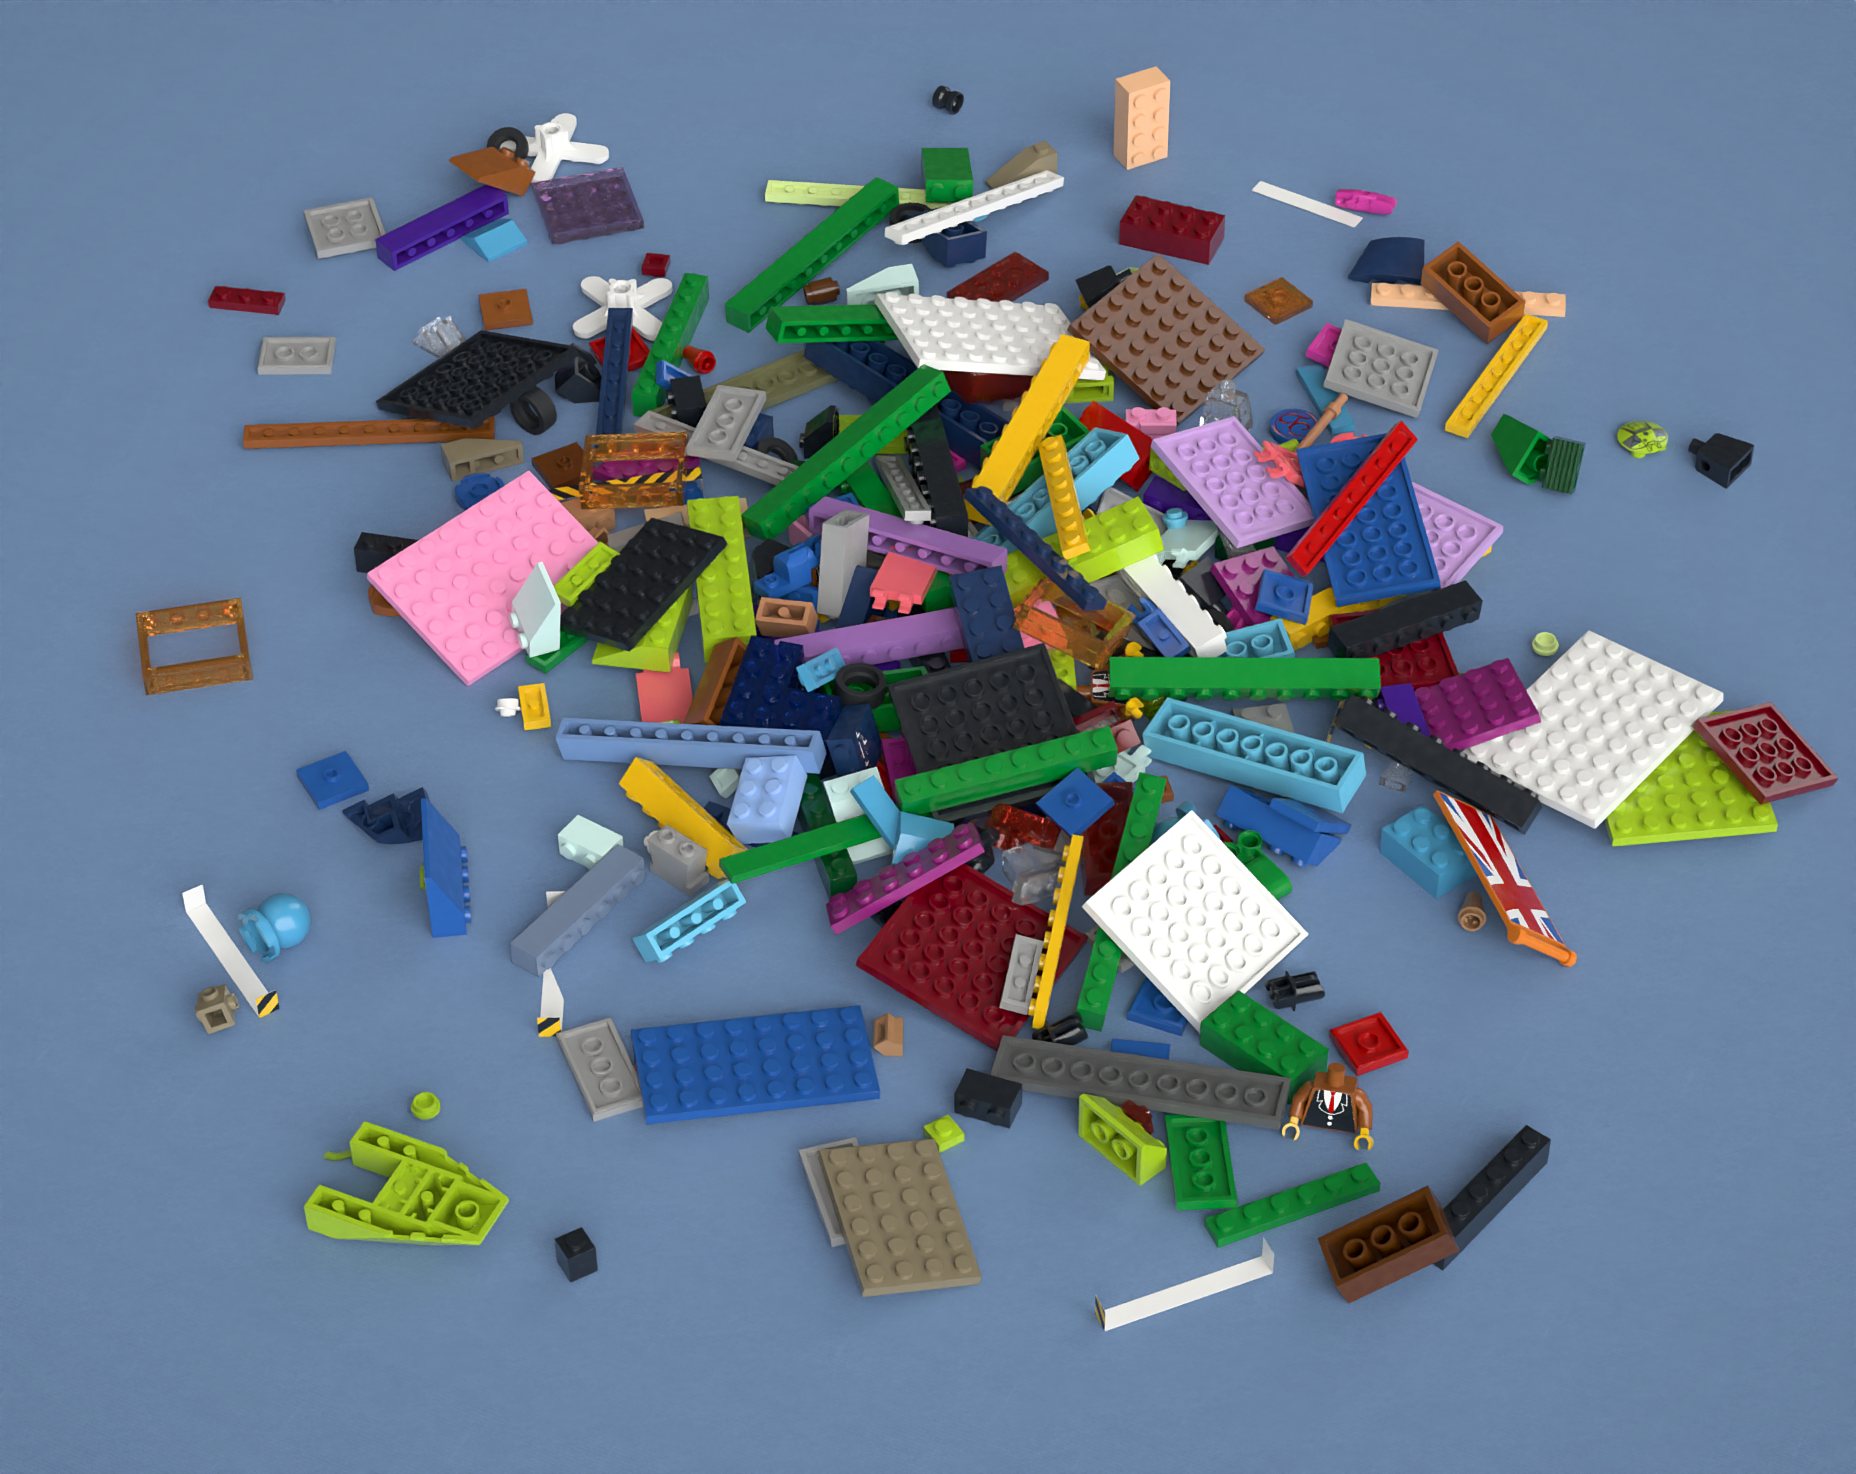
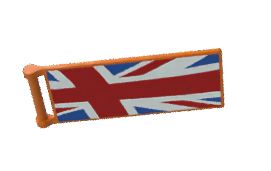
(1504, 879)

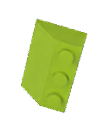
(1120, 1139)

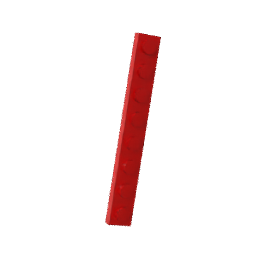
(1351, 498)

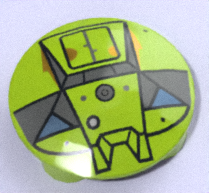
(1642, 438)

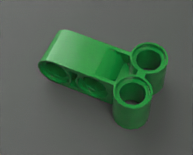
(1250, 854)

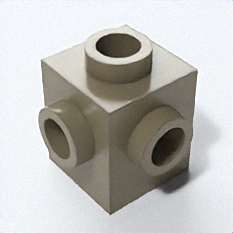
(216, 1008)

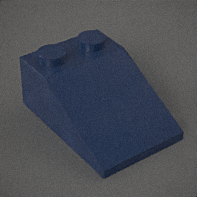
(955, 244)

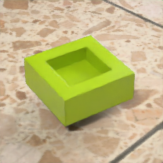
(944, 1132)

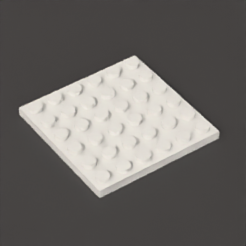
(1195, 919)

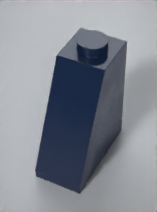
(858, 603)

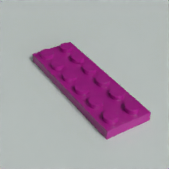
(904, 877)

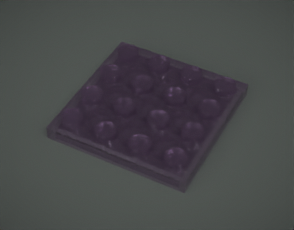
(587, 205)

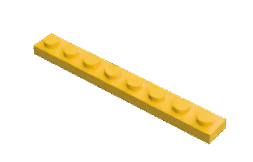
(1496, 376)
(1063, 497)
(1053, 939)

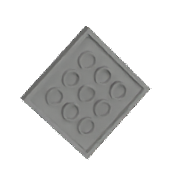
(1381, 368)

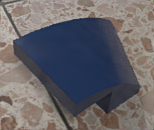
(1391, 261)
(390, 818)

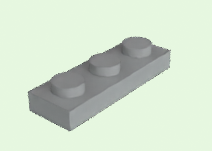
(1021, 974)

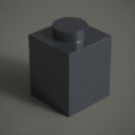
(576, 1254)

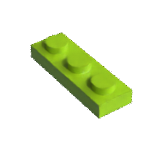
(584, 573)

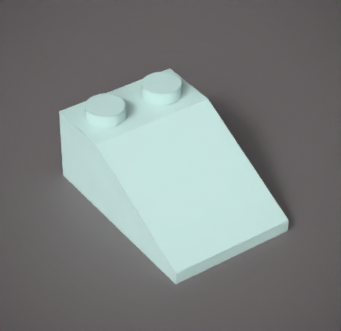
(894, 279)
(537, 614)
(846, 807)

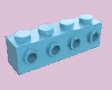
(688, 921)

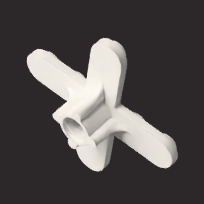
(553, 144)
(622, 295)

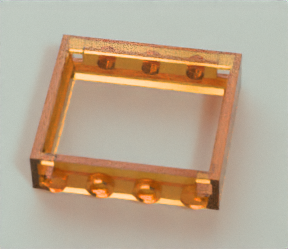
(633, 447)
(1067, 637)
(195, 673)

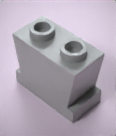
(678, 860)

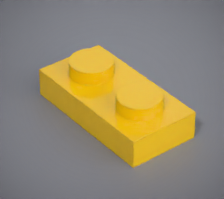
(534, 706)

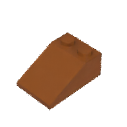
(496, 168)

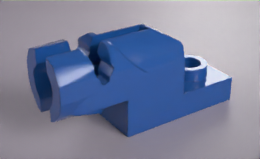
(791, 569)
(1159, 630)

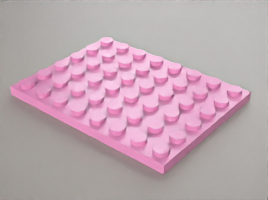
(466, 573)

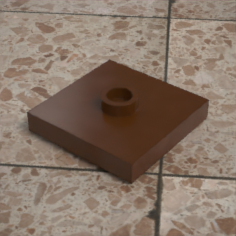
(560, 466)

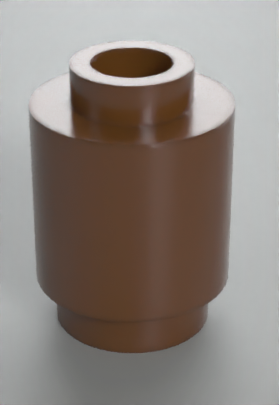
(821, 291)

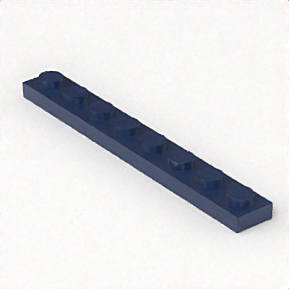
(615, 371)
(1035, 549)

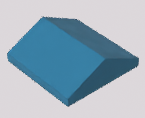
(495, 239)
(915, 833)

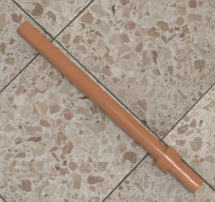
(1331, 412)

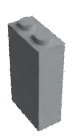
(842, 549)

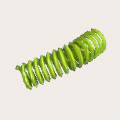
(339, 1156)

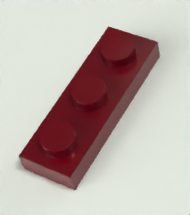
(246, 300)

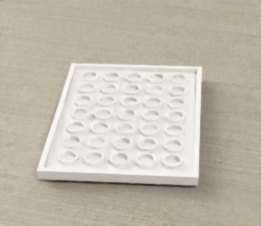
(978, 333)
(1600, 730)

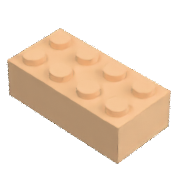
(1141, 117)

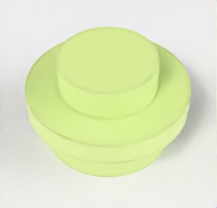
(1545, 644)

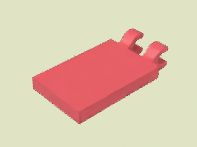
(1284, 459)
(902, 580)
(664, 694)

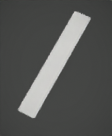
(1307, 204)

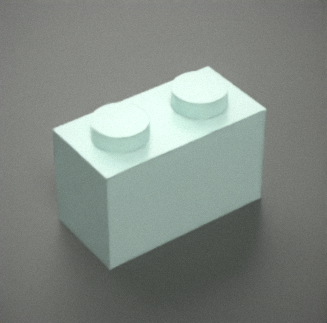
(586, 841)

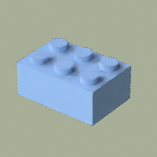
(767, 799)

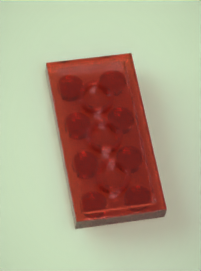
(1002, 281)

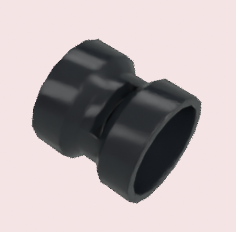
(947, 99)

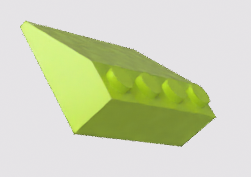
(657, 647)

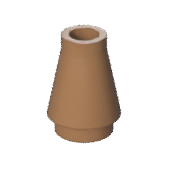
(1472, 913)

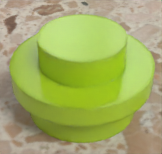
(425, 1106)

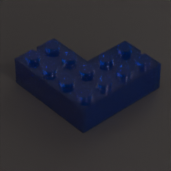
(768, 693)

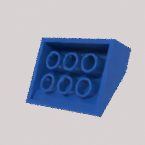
(444, 874)

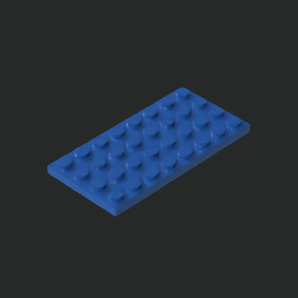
(1386, 543)
(754, 1064)

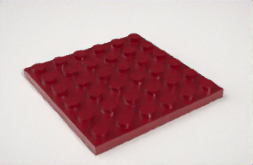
(954, 948)

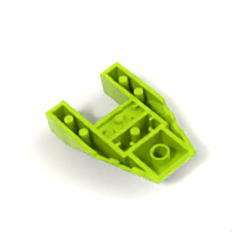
(422, 1203)

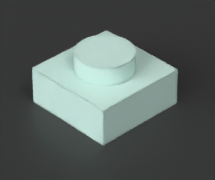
(725, 780)

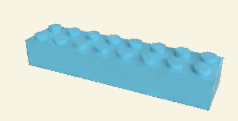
(1095, 467)
(1255, 755)

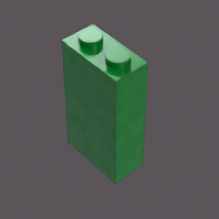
(946, 174)

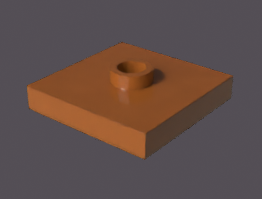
(505, 309)

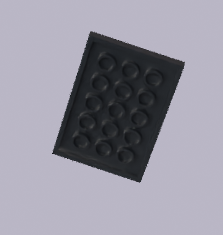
(641, 583)

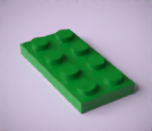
(1200, 1163)

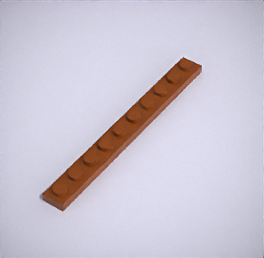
(361, 433)

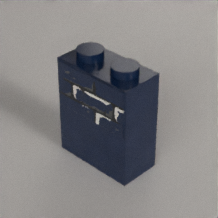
(854, 740)

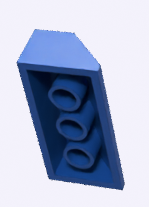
(1252, 812)

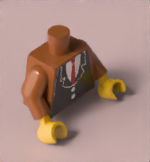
(1098, 690)
(1332, 1104)

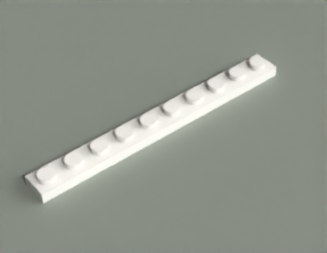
(973, 207)

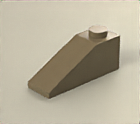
(1025, 164)
(479, 456)

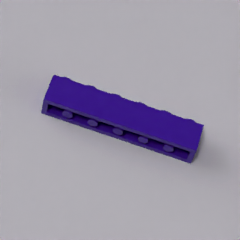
(441, 226)

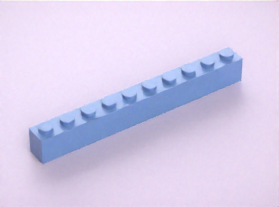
(685, 743)

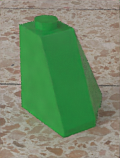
(1520, 448)

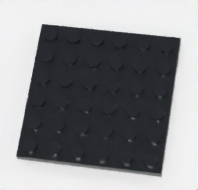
(477, 378)
(982, 713)

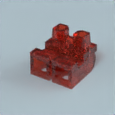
(1021, 826)

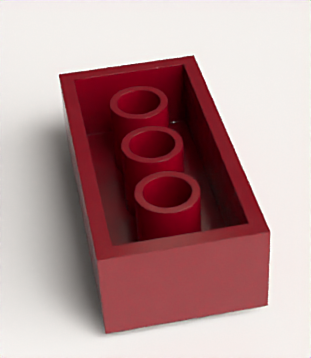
(1172, 229)

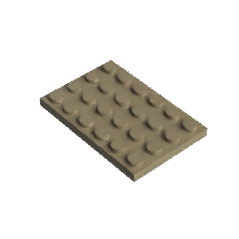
(899, 1217)

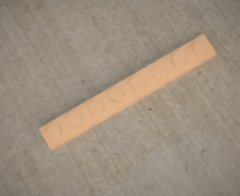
(1419, 297)

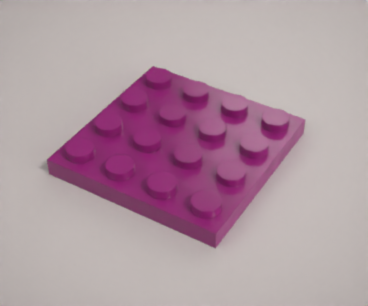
(1477, 705)

